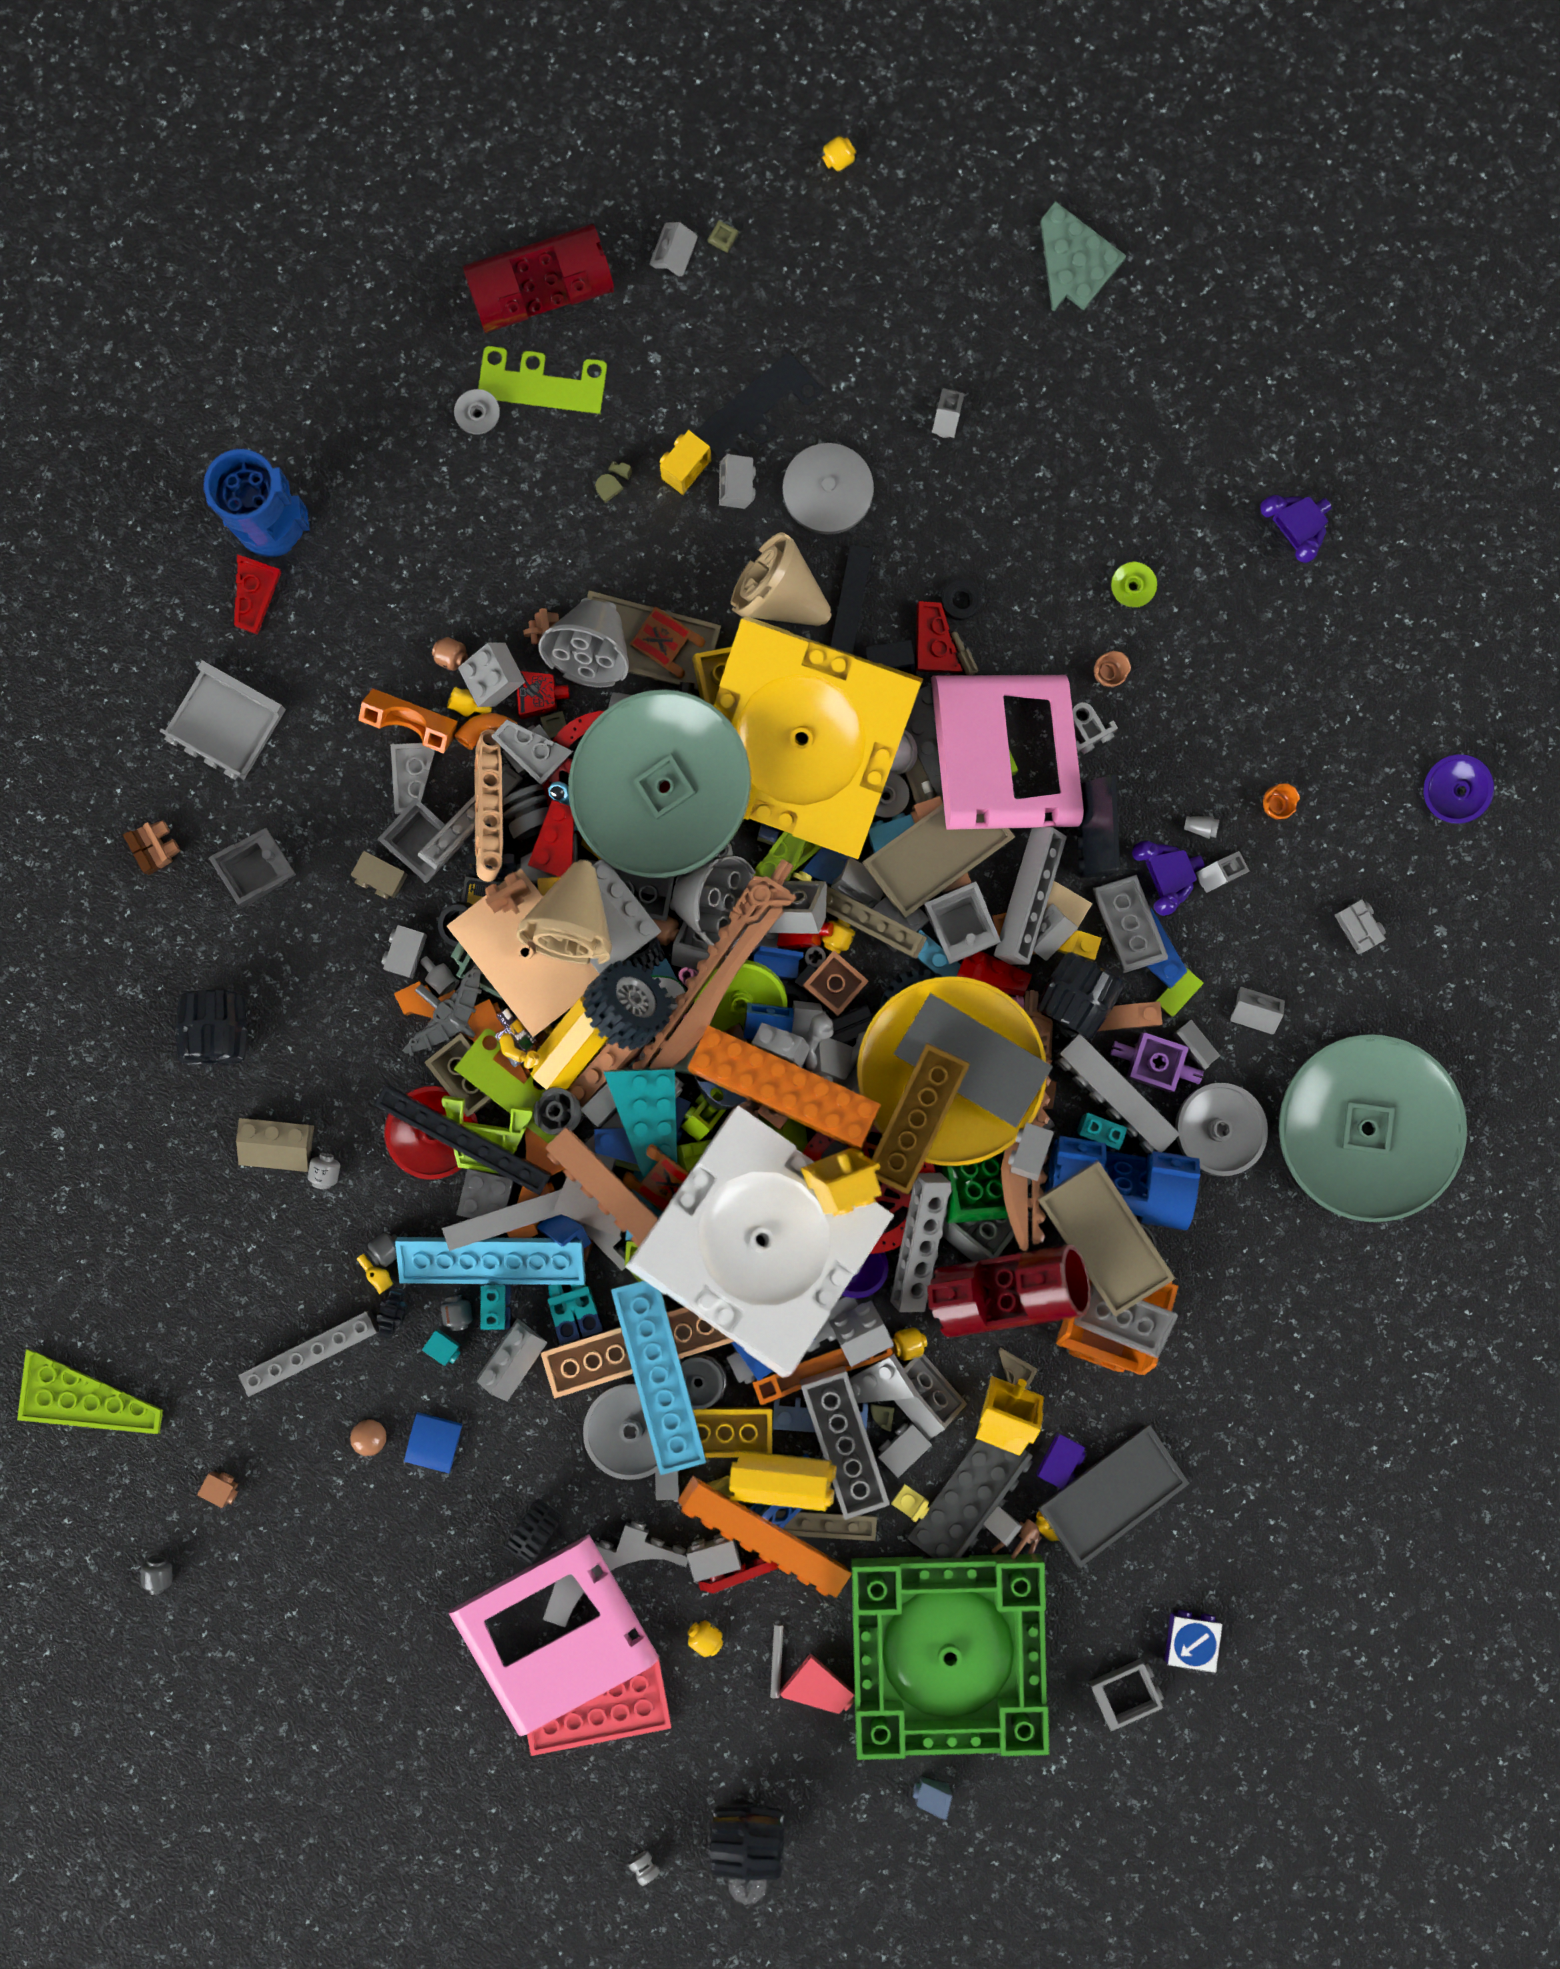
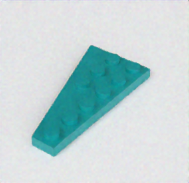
(646, 1110)

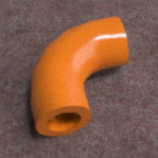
(471, 730)

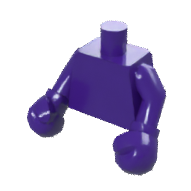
(1299, 521)
(1170, 872)

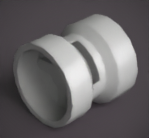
(644, 1868)

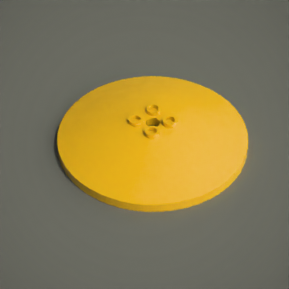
(968, 1130)

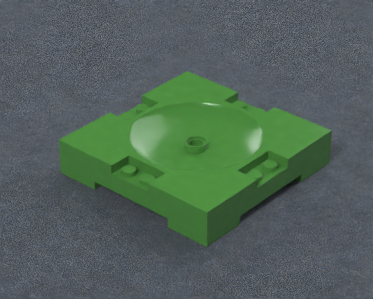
(981, 1699)

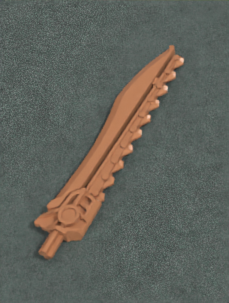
(751, 908)
(1014, 1185)

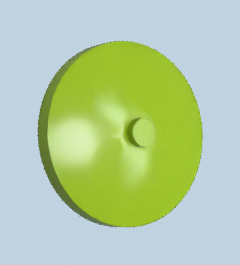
(751, 984)

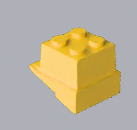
(843, 1181)
(1010, 1415)

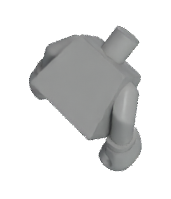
(827, 1056)

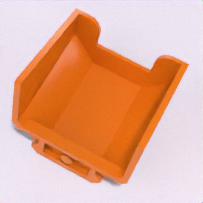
(1110, 1353)

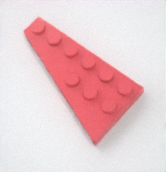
(621, 1712)

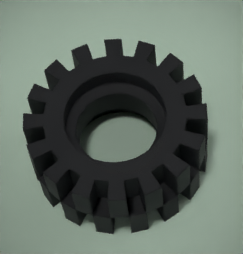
(648, 956)

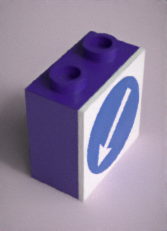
(1193, 1641)

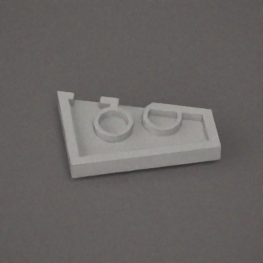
(410, 772)

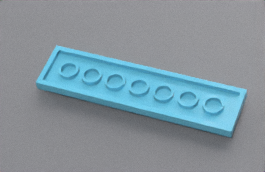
(490, 1261)
(658, 1377)

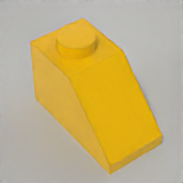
(1082, 944)

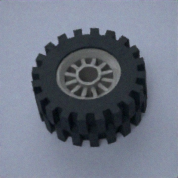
(627, 1005)

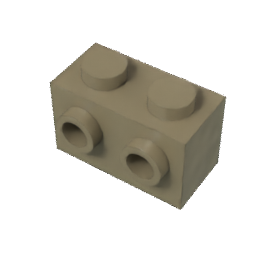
(379, 875)

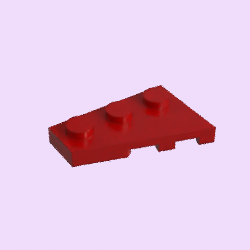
(254, 592)
(933, 640)
(735, 1577)

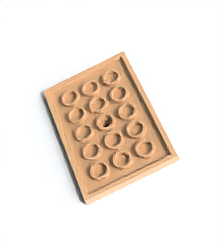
(532, 986)

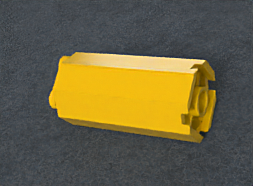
(568, 1050)
(782, 1480)

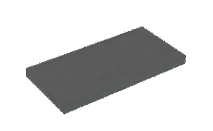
(1000, 1072)
(1113, 1496)

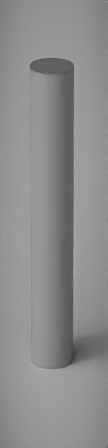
(776, 1661)

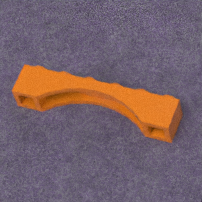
(775, 1386)

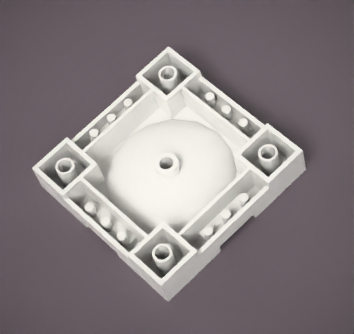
(708, 1253)

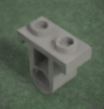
(1092, 729)

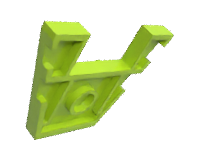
(505, 1137)

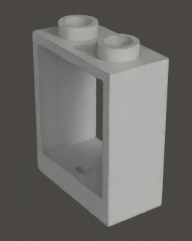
(1115, 1722)

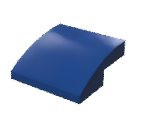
(433, 1442)

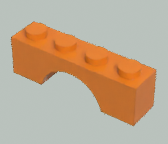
(384, 710)

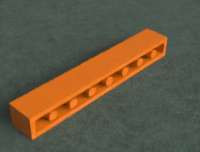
(764, 1537)

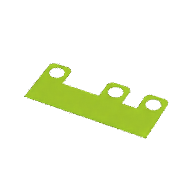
(540, 390)
(498, 1083)

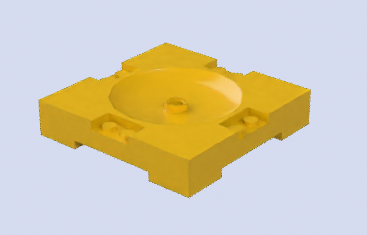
(852, 723)

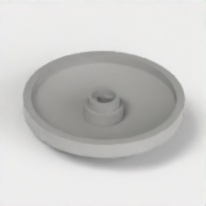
(828, 488)
(1222, 1129)
(618, 1434)

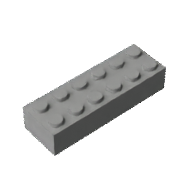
(1116, 1094)
(844, 1442)

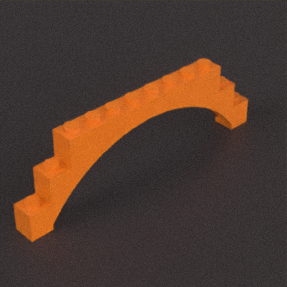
(484, 1019)

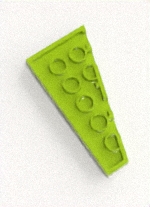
(68, 1397)

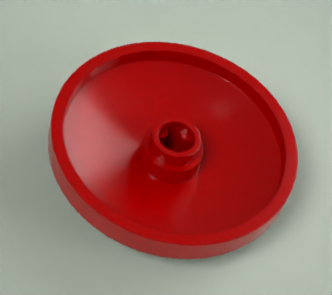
(417, 1151)

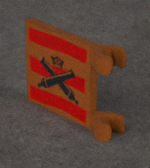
(663, 639)
(662, 1180)

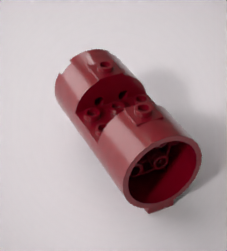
(539, 277)
(1010, 1291)

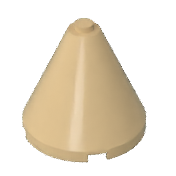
(780, 586)
(570, 919)

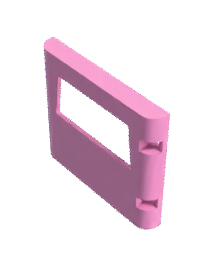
(977, 756)
(571, 1666)

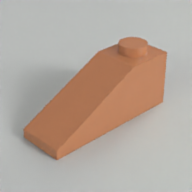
(1133, 1016)

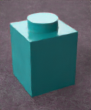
(442, 1348)

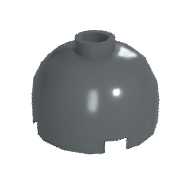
(557, 1110)

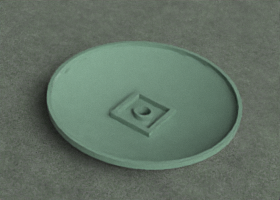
(620, 775)
(1414, 1119)

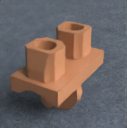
(542, 622)
(508, 897)

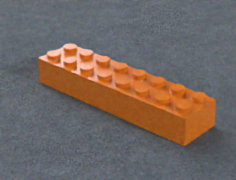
(784, 1088)

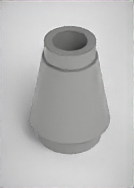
(1202, 825)

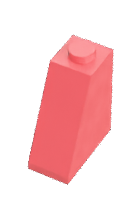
(818, 1687)

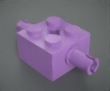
(1170, 1055)

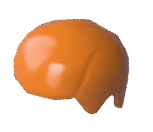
(1280, 801)

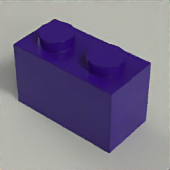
(1061, 1461)

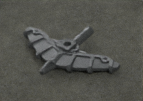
(449, 1015)

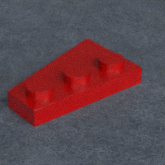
(555, 841)
(995, 973)

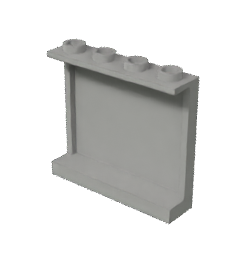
(223, 722)

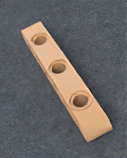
(488, 807)

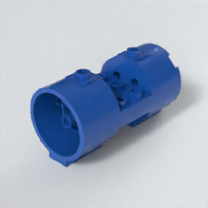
(258, 504)
(1155, 1187)

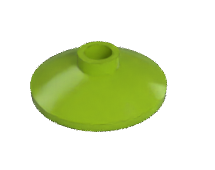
(1139, 575)

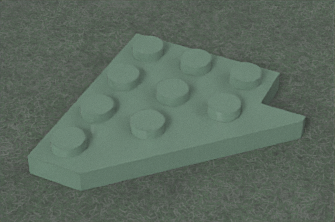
(1075, 258)

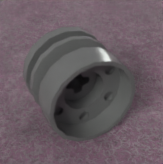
(526, 808)

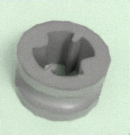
(810, 951)

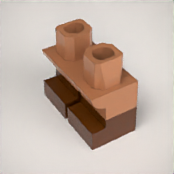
(149, 848)

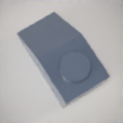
(933, 1796)

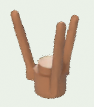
(1028, 1533)

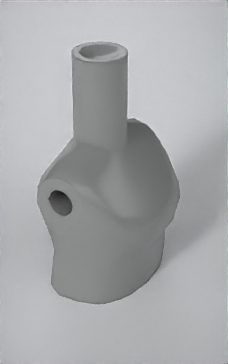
(439, 977)

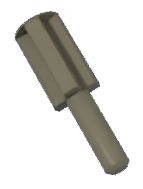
(964, 656)

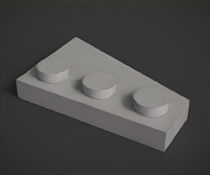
(532, 751)
(882, 1382)

